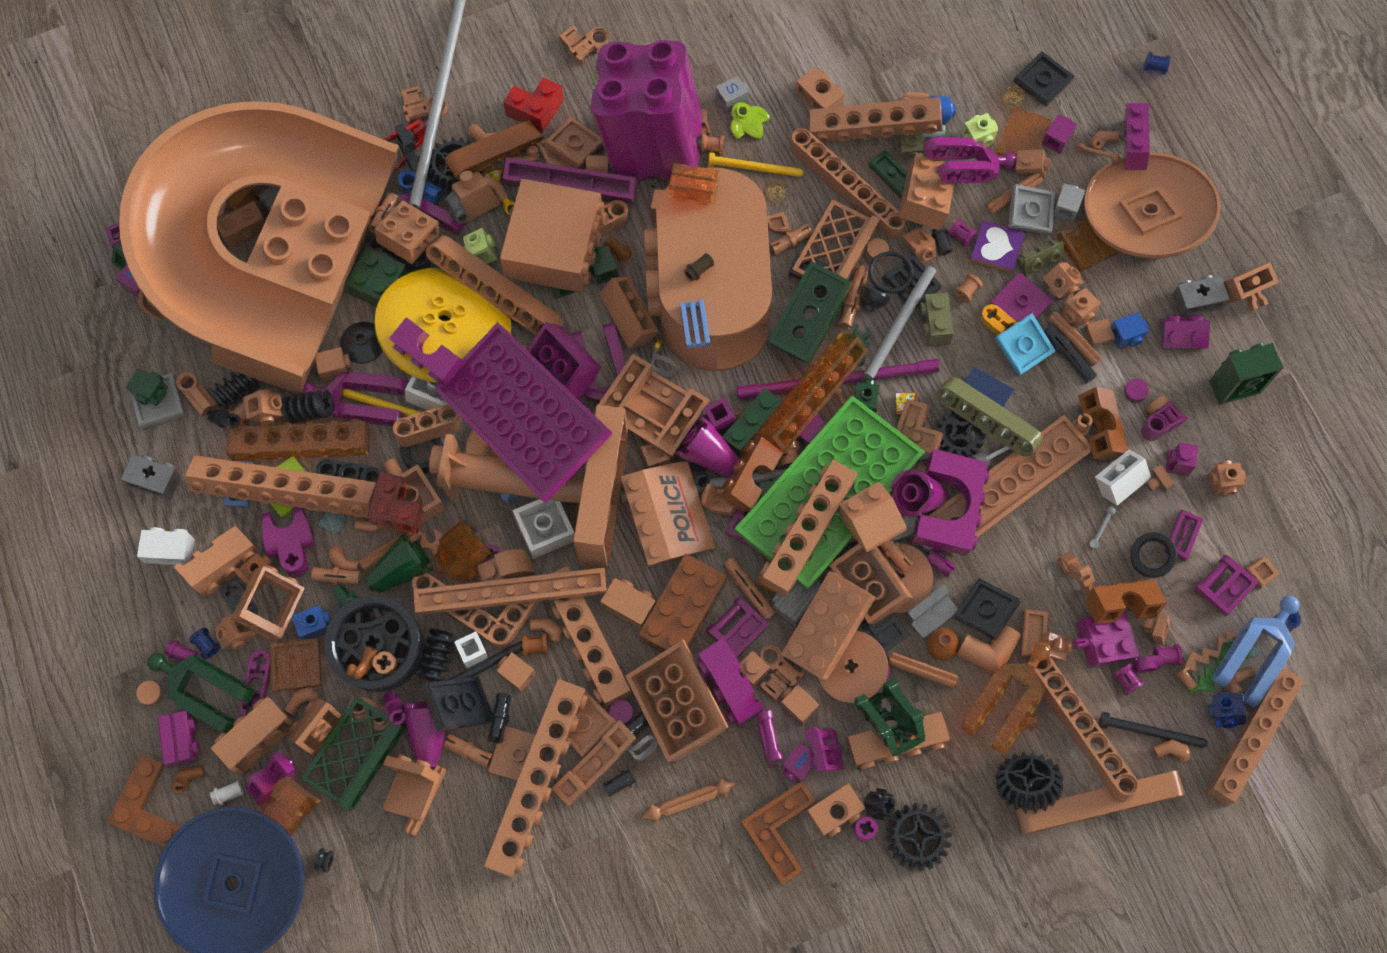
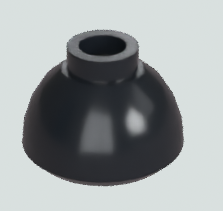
(873, 298)

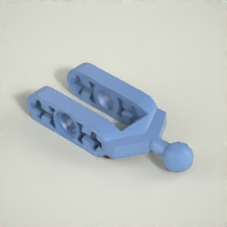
(1274, 662)

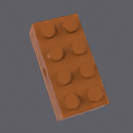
(683, 605)

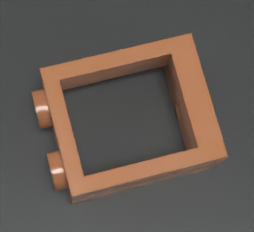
(258, 624)

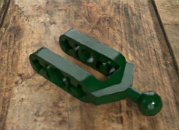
(179, 676)

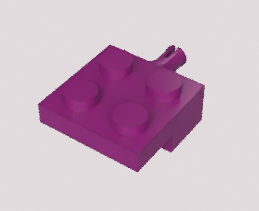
(1106, 642)

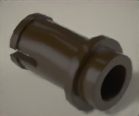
(698, 267)

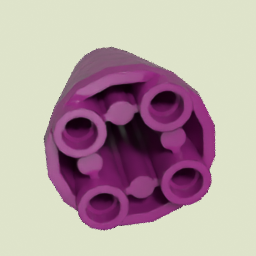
(422, 732)

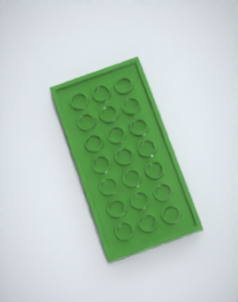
(852, 438)

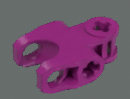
(289, 542)

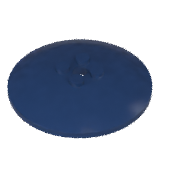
(194, 875)

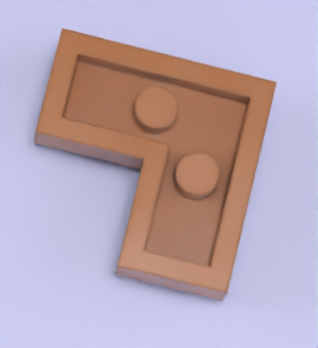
(912, 426)

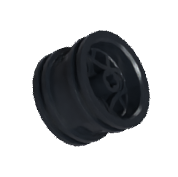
(342, 624)

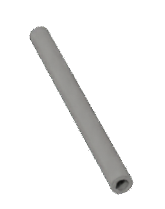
(899, 323)

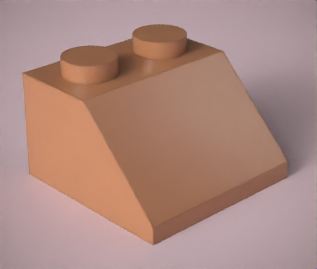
(872, 517)

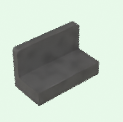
(931, 612)

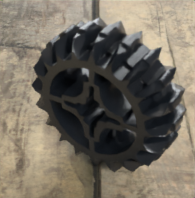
(438, 157)
(1043, 788)
(917, 825)

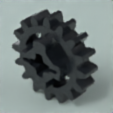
(959, 444)

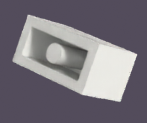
(1123, 477)
(165, 547)

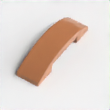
(594, 764)

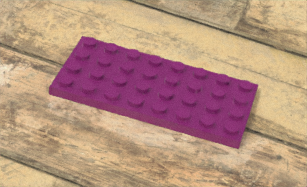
(523, 412)

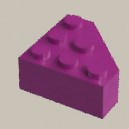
(722, 673)

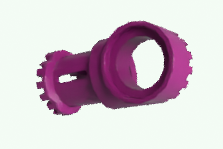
(1160, 657)

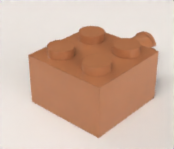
(418, 489)

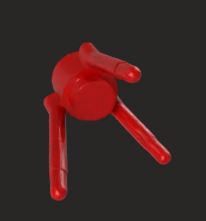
(418, 130)

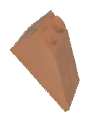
(314, 726)

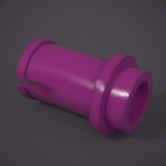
(941, 563)
(178, 651)

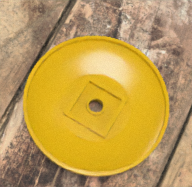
(422, 299)

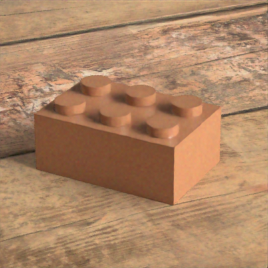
(924, 194)
(875, 575)
(253, 736)

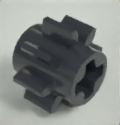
(879, 804)

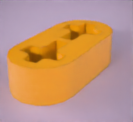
(1000, 322)

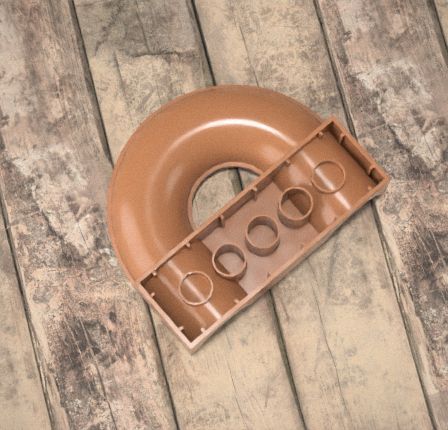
(278, 306)

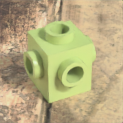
(981, 128)
(481, 245)

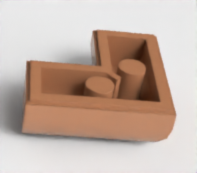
(989, 656)

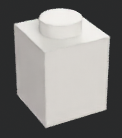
(471, 649)

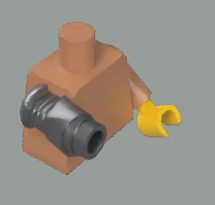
(475, 197)

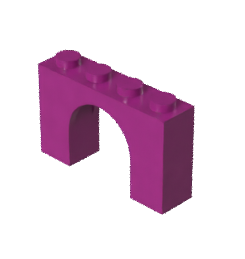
(969, 478)

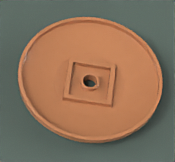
(1174, 188)

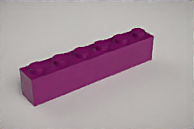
(609, 185)

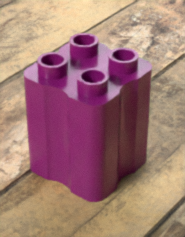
(646, 108)

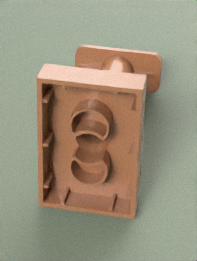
(593, 488)

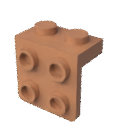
(411, 787)

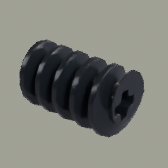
(232, 389)
(308, 406)
(436, 655)

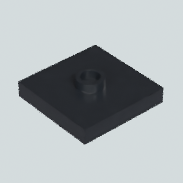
(1044, 78)
(987, 609)

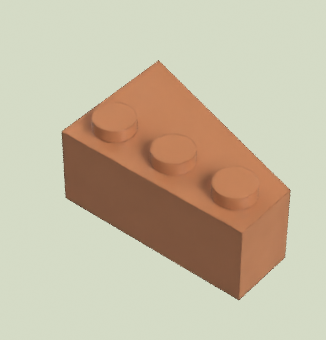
(217, 563)

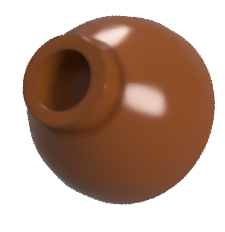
(943, 644)

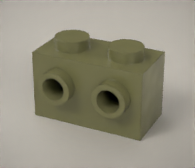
(937, 319)

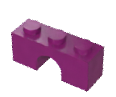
(1137, 136)
(410, 339)

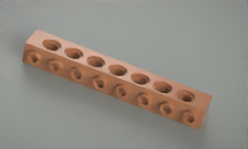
(280, 486)
(497, 859)

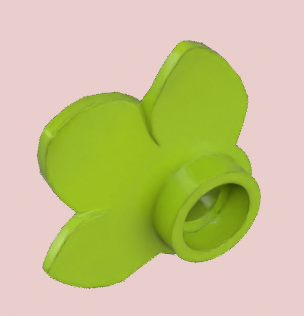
(750, 122)

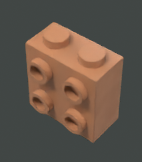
(407, 231)

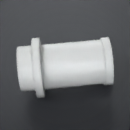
(226, 793)

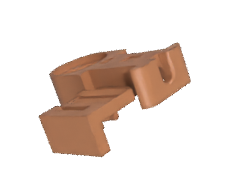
(582, 46)
(416, 107)
(1073, 569)
(784, 674)

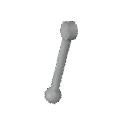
(1093, 544)

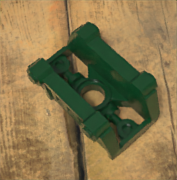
(901, 712)

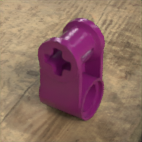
(1165, 420)

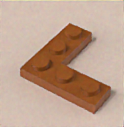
(129, 811)
(763, 825)

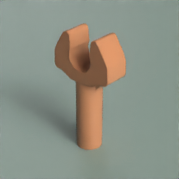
(433, 547)

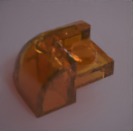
(460, 552)

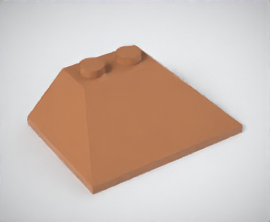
(654, 406)

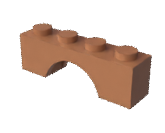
(868, 749)

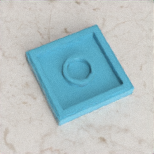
(1024, 344)

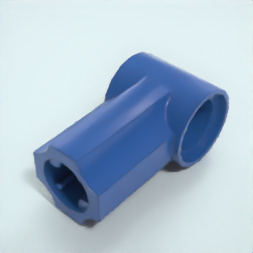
(431, 192)

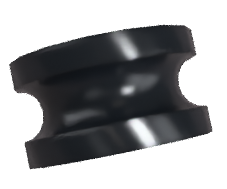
(324, 860)

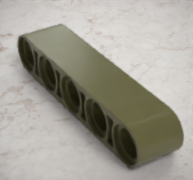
(989, 416)

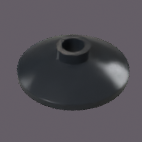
(363, 351)

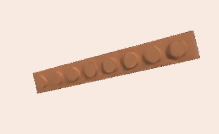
(510, 591)

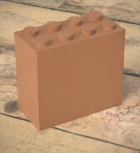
(553, 235)

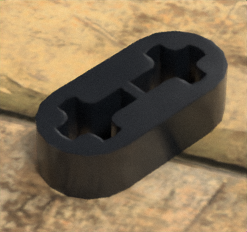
(231, 601)

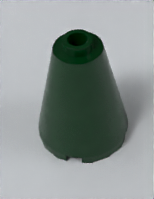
(398, 565)

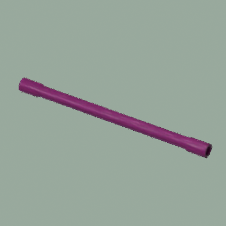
(919, 367)

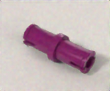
(393, 707)

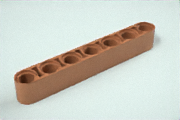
(842, 174)
(491, 285)
(1083, 738)
(1100, 803)

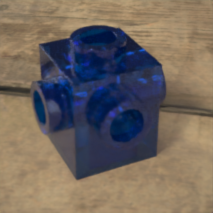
(1228, 709)

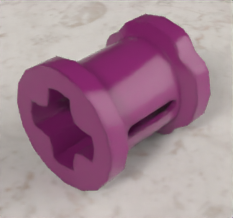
(962, 233)
(1127, 670)
(872, 827)

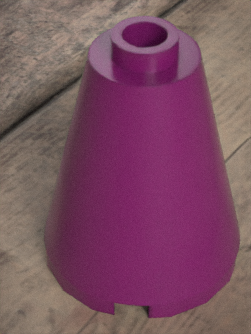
(708, 449)
(917, 493)

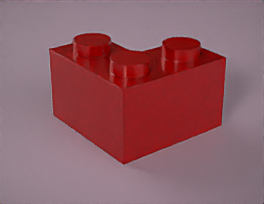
(535, 107)

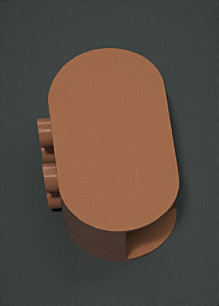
(733, 290)

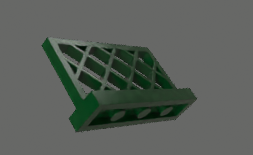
(367, 769)

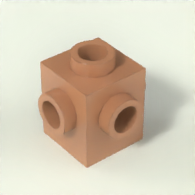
(1063, 280)
(1080, 308)
(263, 406)
(1227, 478)
(233, 635)

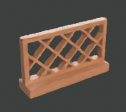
(855, 250)

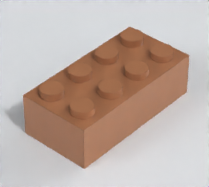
(828, 625)

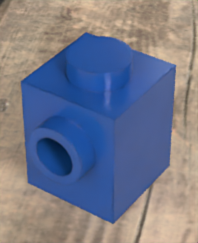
(1129, 330)
(311, 622)

